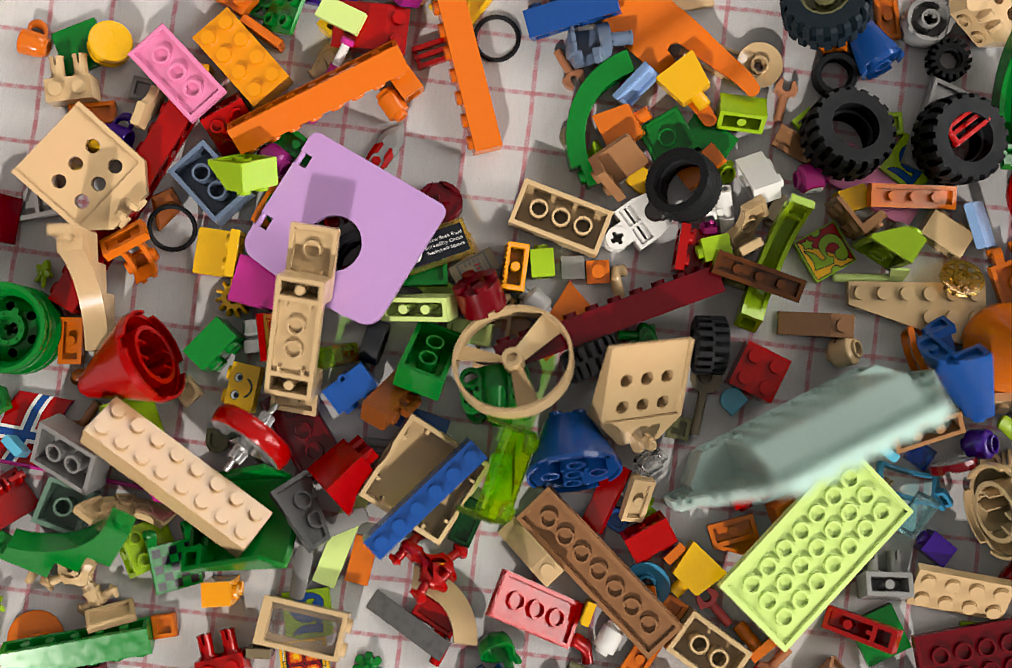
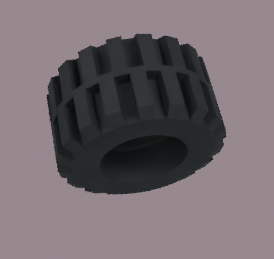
(711, 345)
(589, 357)

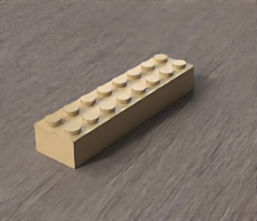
(175, 476)

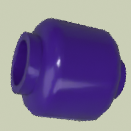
(980, 443)

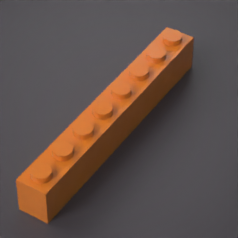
(468, 76)
(318, 97)

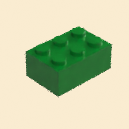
(427, 360)

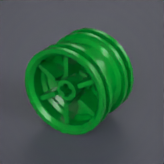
(45, 326)

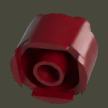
(479, 294)

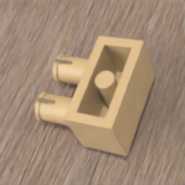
(66, 90)

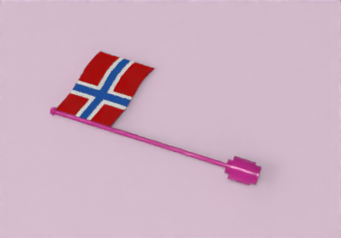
(24, 420)

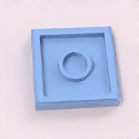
(979, 224)

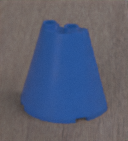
(963, 374)

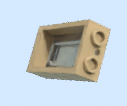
(303, 628)

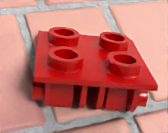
(15, 497)

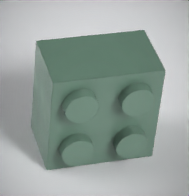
(56, 507)

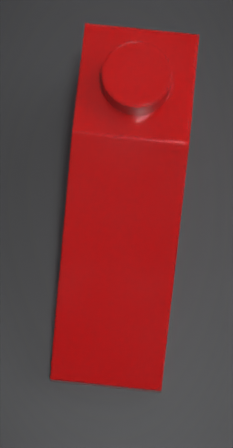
(862, 629)

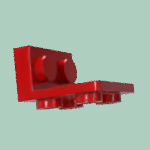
(216, 121)
(684, 251)

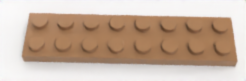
(599, 572)

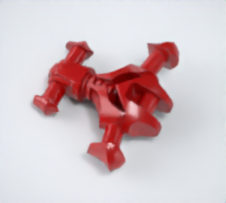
(434, 568)

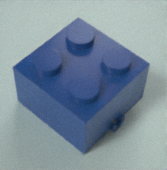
(350, 388)

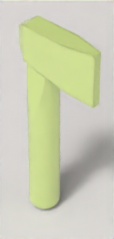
(894, 275)

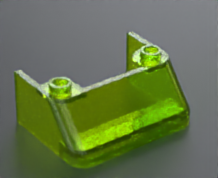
(504, 475)

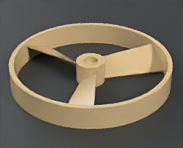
(513, 360)

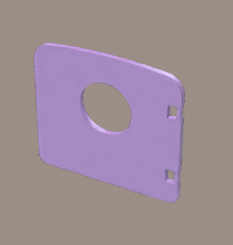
(388, 212)

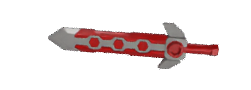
(381, 156)

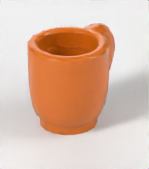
(32, 42)

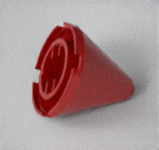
(135, 363)

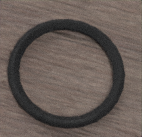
(517, 32)
(177, 207)

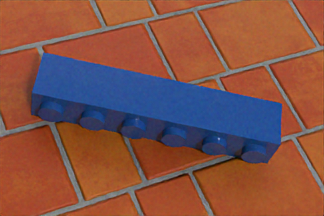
(423, 498)

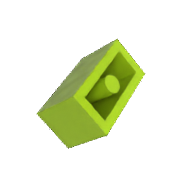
(741, 113)

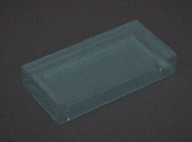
(924, 508)

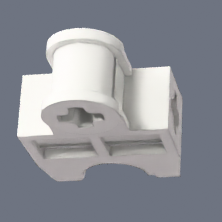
(634, 226)

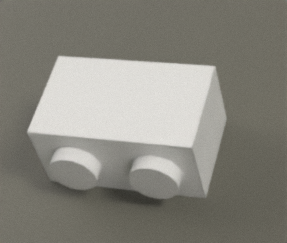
(758, 177)

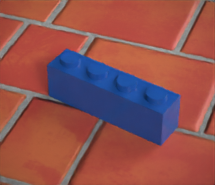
(561, 14)

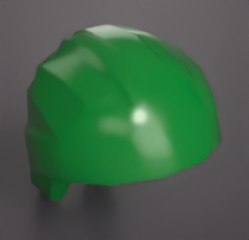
(498, 648)

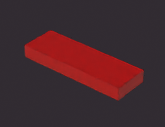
(604, 501)

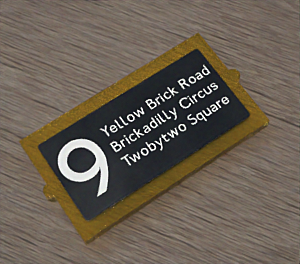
(447, 245)

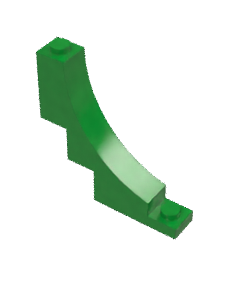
(70, 549)

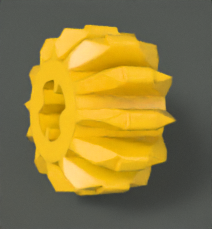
(230, 306)

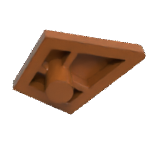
(165, 197)

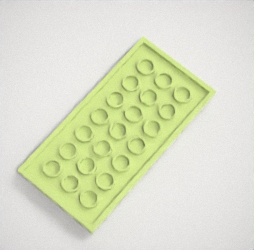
(814, 552)

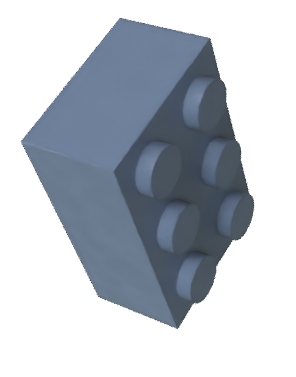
(204, 187)

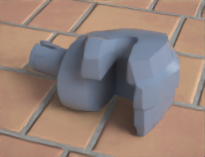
(595, 45)

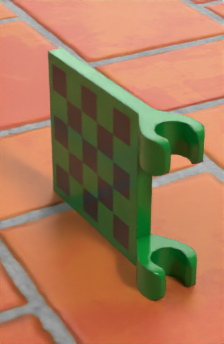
(166, 562)

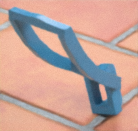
(945, 501)

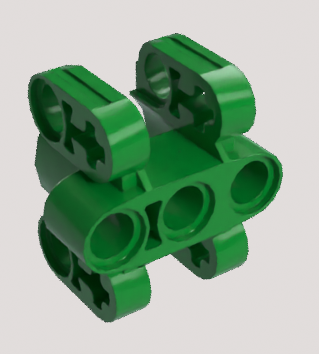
(493, 388)

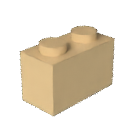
(945, 234)

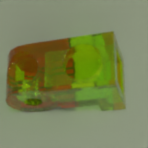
(338, 355)

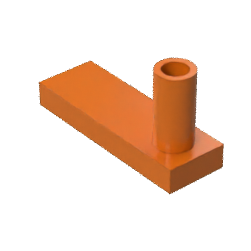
(753, 643)

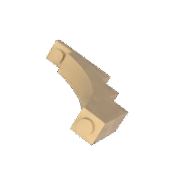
(80, 253)

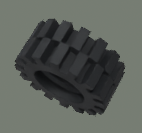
(959, 54)

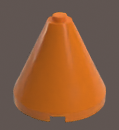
(993, 331)

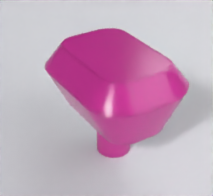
(709, 227)

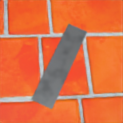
(408, 625)

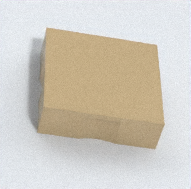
(406, 462)

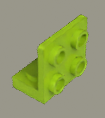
(134, 550)

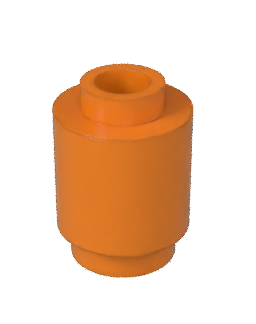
(392, 104)

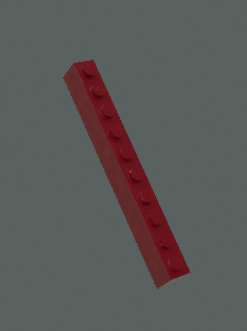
(627, 311)

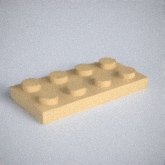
(961, 592)

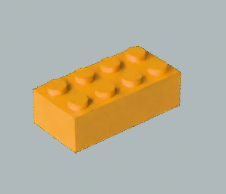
(242, 59)

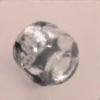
(650, 463)

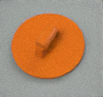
(34, 624)

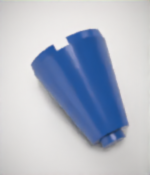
(875, 52)

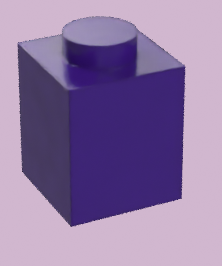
(935, 547)

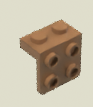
(616, 163)
(850, 224)

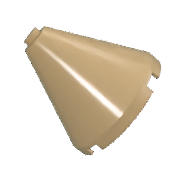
(990, 507)

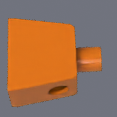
(620, 121)

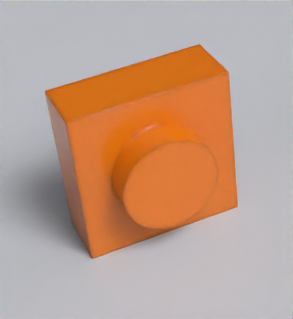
(597, 272)

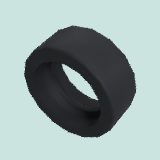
(836, 57)
(374, 342)

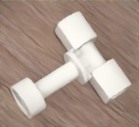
(722, 209)

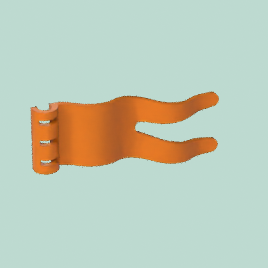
(663, 23)

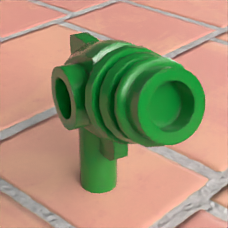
(642, 334)

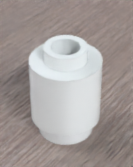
(608, 638)

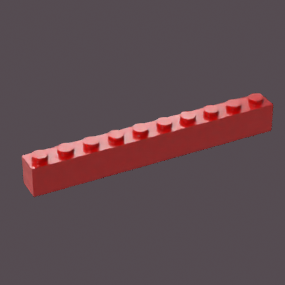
(159, 150)

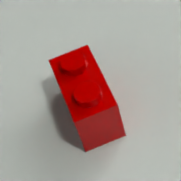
(648, 537)

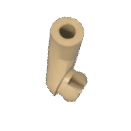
(616, 282)

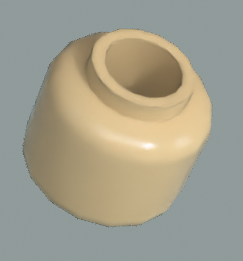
(843, 352)

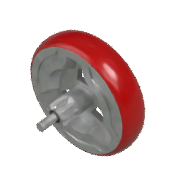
(251, 436)

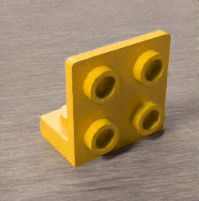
(218, 251)

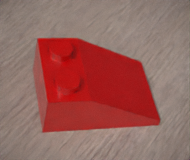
(381, 26)

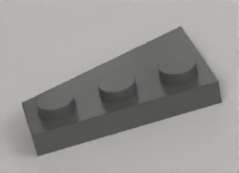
(302, 511)

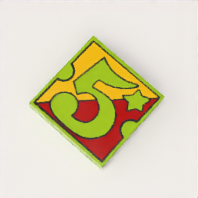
(824, 252)

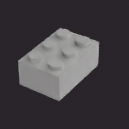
(62, 454)

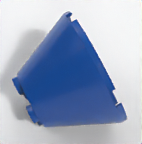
(572, 454)

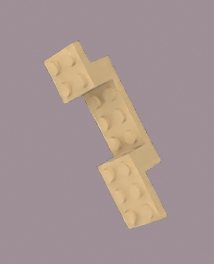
(298, 318)

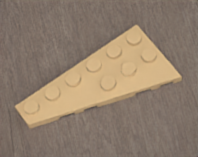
(914, 303)

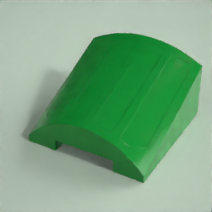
(269, 548)

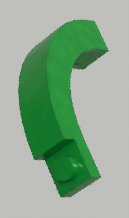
(602, 78)
(1003, 97)

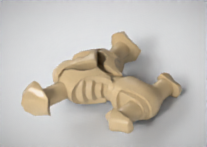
(84, 578)

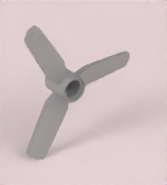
(303, 560)

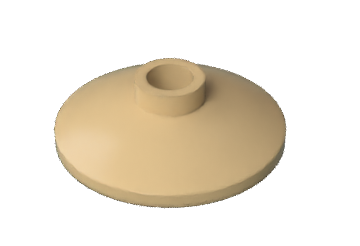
(767, 57)

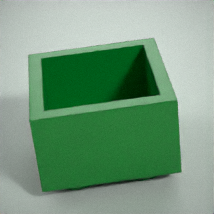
(215, 345)

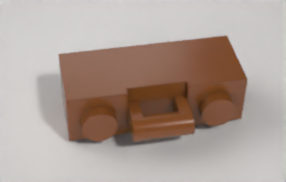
(388, 403)

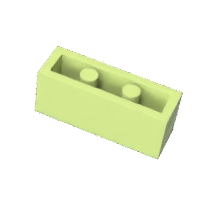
(422, 307)

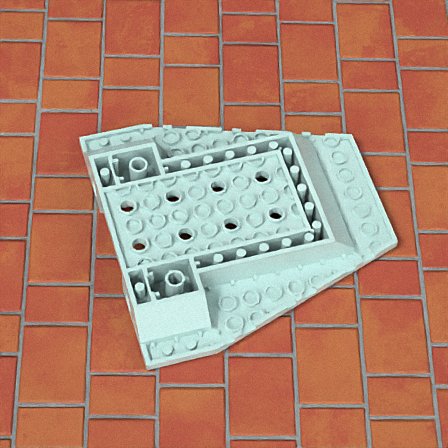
(812, 437)

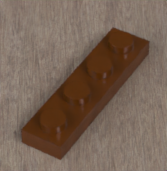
(757, 276)

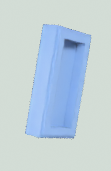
(636, 84)

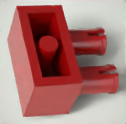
(231, 657)

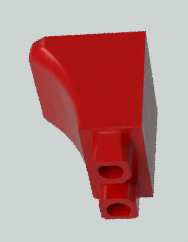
(344, 471)

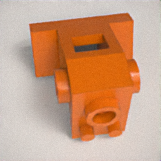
(142, 262)

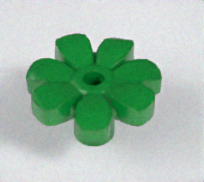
(367, 661)

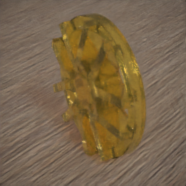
(961, 278)

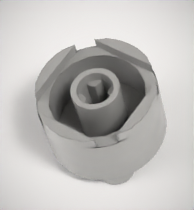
(925, 23)

